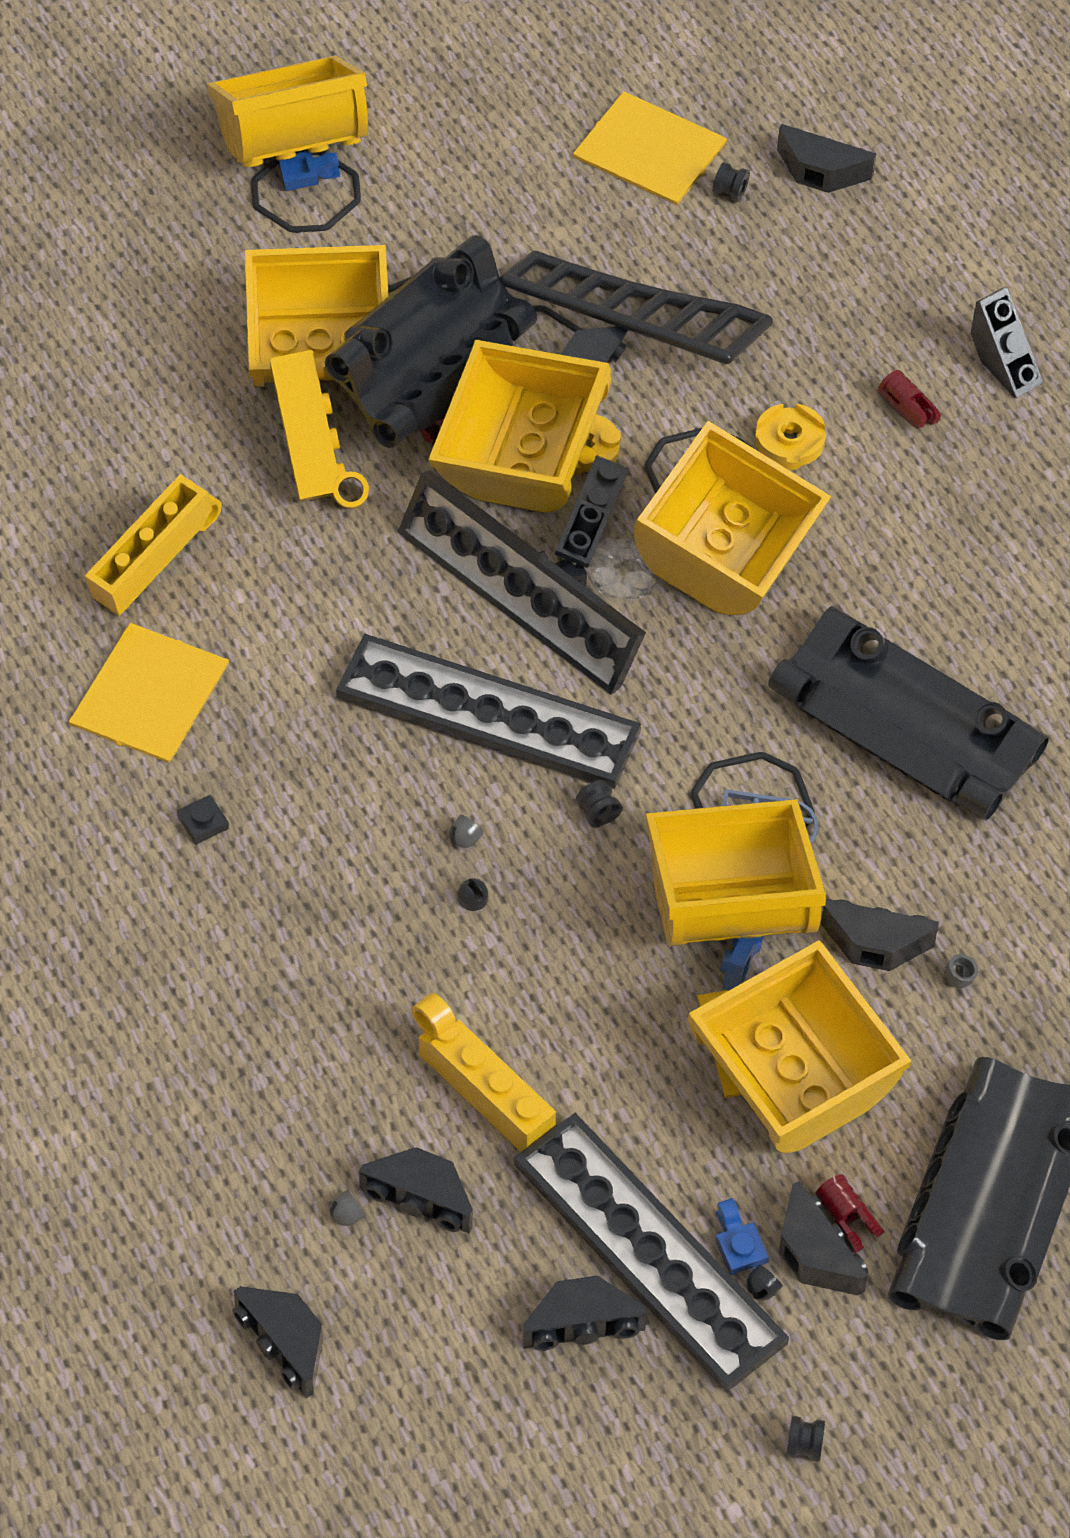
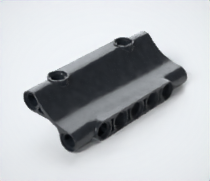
(415, 344)
(908, 714)
(988, 1200)

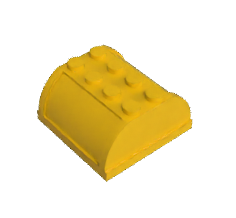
(291, 109)
(308, 300)
(519, 425)
(726, 522)
(734, 872)
(801, 1047)

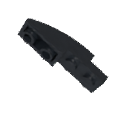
(591, 511)

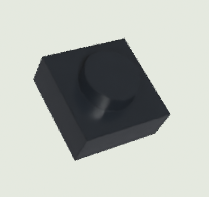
(203, 819)

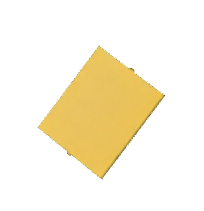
(650, 147)
(149, 692)

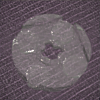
(607, 581)

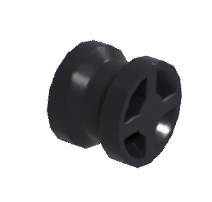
(731, 182)
(599, 803)
(805, 1438)

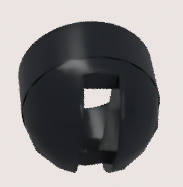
(467, 897)
(762, 1284)

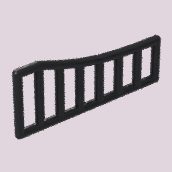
(637, 321)

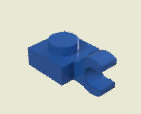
(304, 169)
(738, 962)
(738, 1244)

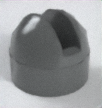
(464, 832)
(967, 972)
(345, 1209)

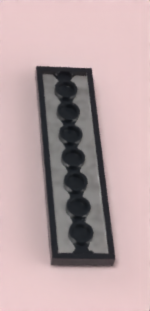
(521, 582)
(488, 710)
(651, 1252)

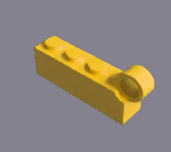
(307, 429)
(151, 543)
(480, 1075)

